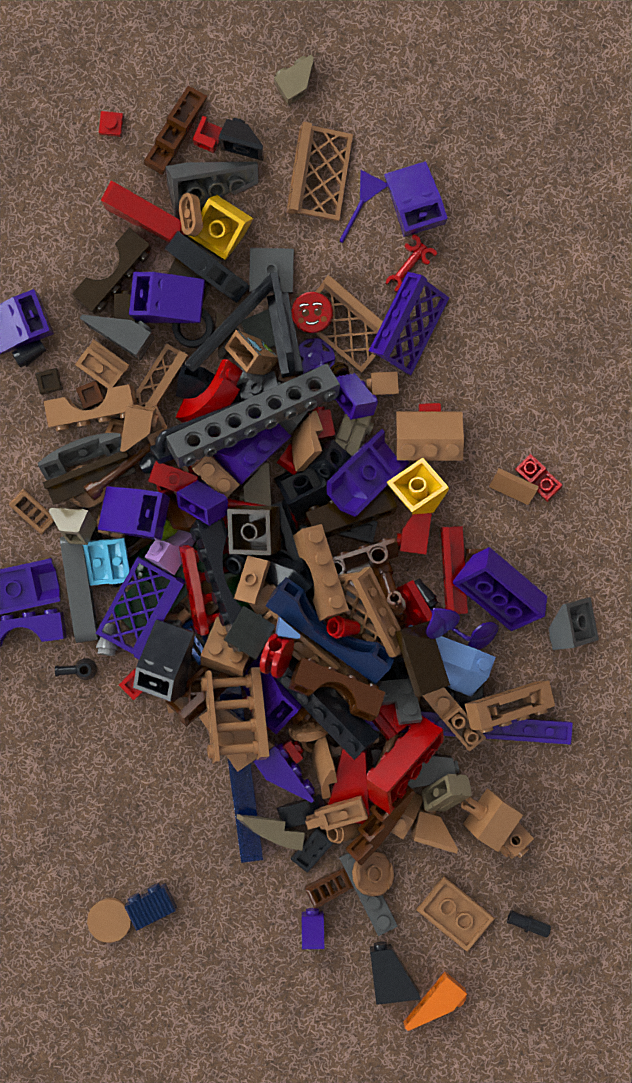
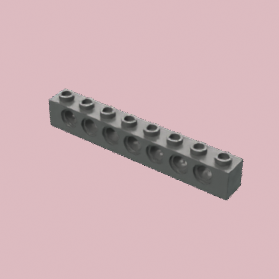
(259, 405)

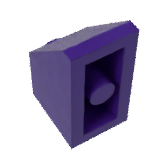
(312, 929)

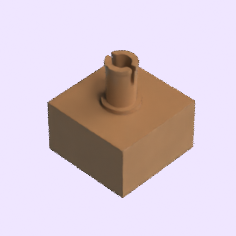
(491, 819)

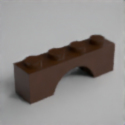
(363, 698)

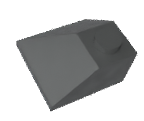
(573, 625)

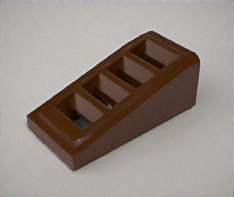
(332, 894)

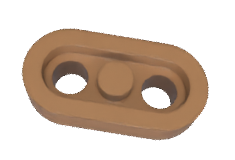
(190, 214)

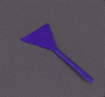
(368, 188)

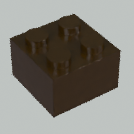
(254, 530)

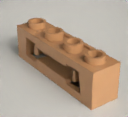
(484, 717)

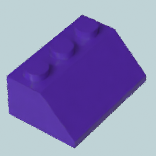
(251, 453)

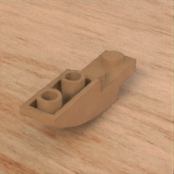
(454, 717)

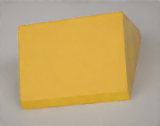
(419, 488)

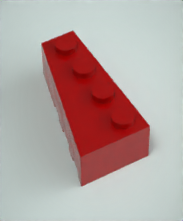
(403, 763)

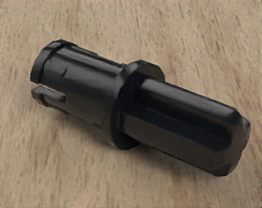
(529, 924)

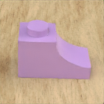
(166, 553)

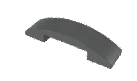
(78, 452)

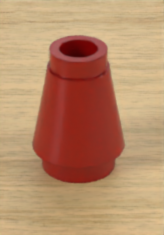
(342, 627)

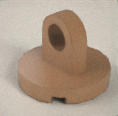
(306, 732)

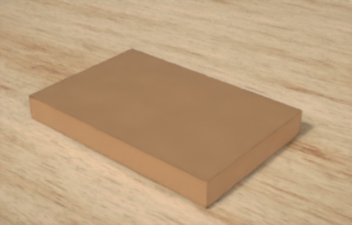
(455, 913)

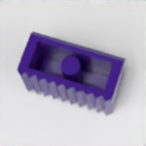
(355, 397)
(202, 502)

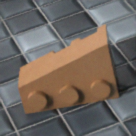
(239, 761)

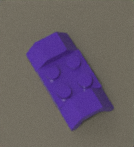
(364, 475)
(28, 586)

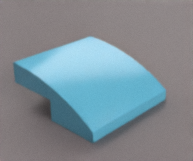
(106, 561)

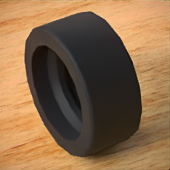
(198, 342)

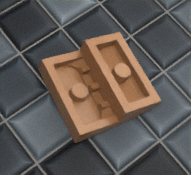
(306, 442)
(323, 767)

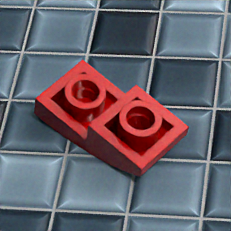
(537, 474)

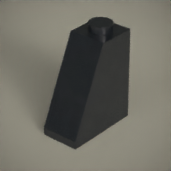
(390, 976)

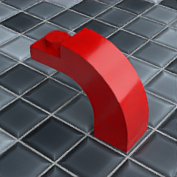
(218, 394)

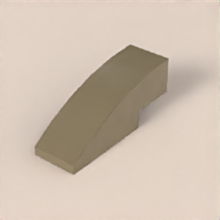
(274, 831)

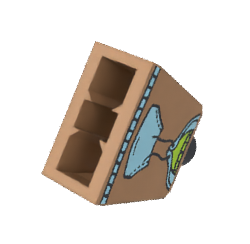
(256, 358)

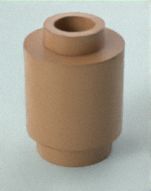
(343, 833)

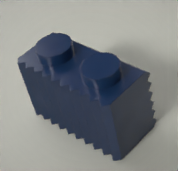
(150, 906)

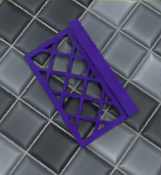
(399, 316)
(159, 612)

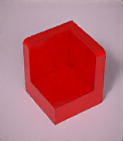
(207, 135)

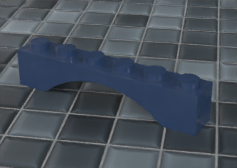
(292, 605)

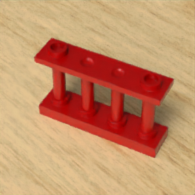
(196, 597)

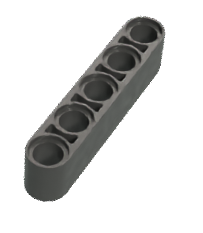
(79, 592)

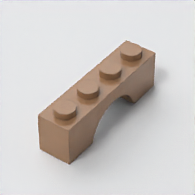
(63, 413)
(328, 593)

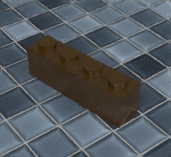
(336, 521)

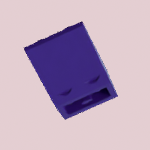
(415, 199)
(166, 298)
(23, 321)
(134, 512)
(278, 702)
(284, 773)

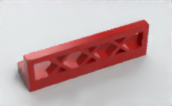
(453, 562)

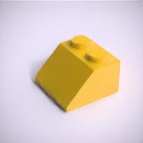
(222, 226)

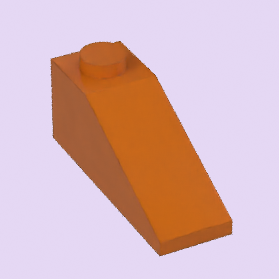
(439, 1001)

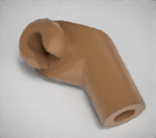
(183, 615)

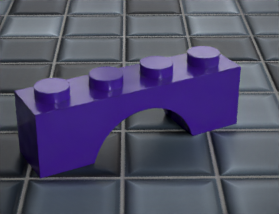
(47, 626)

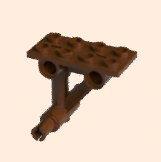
(377, 558)

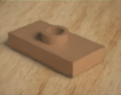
(252, 580)

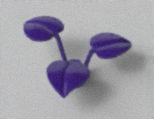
(446, 620)

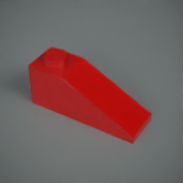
(415, 534)

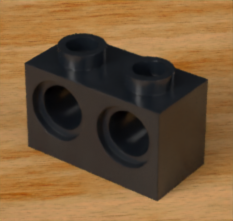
(330, 459)

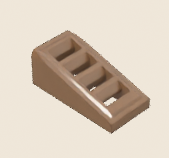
(13, 504)

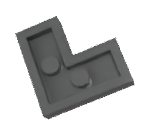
(403, 697)

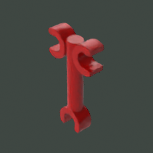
(418, 250)

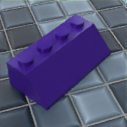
(501, 590)

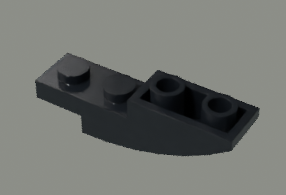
(206, 266)

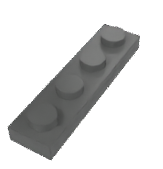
(374, 905)

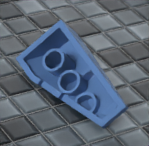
(464, 665)

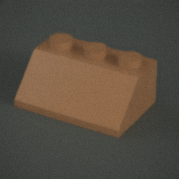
(429, 435)

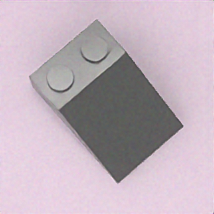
(127, 334)

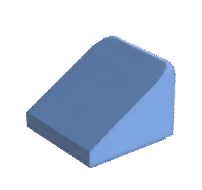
(285, 630)

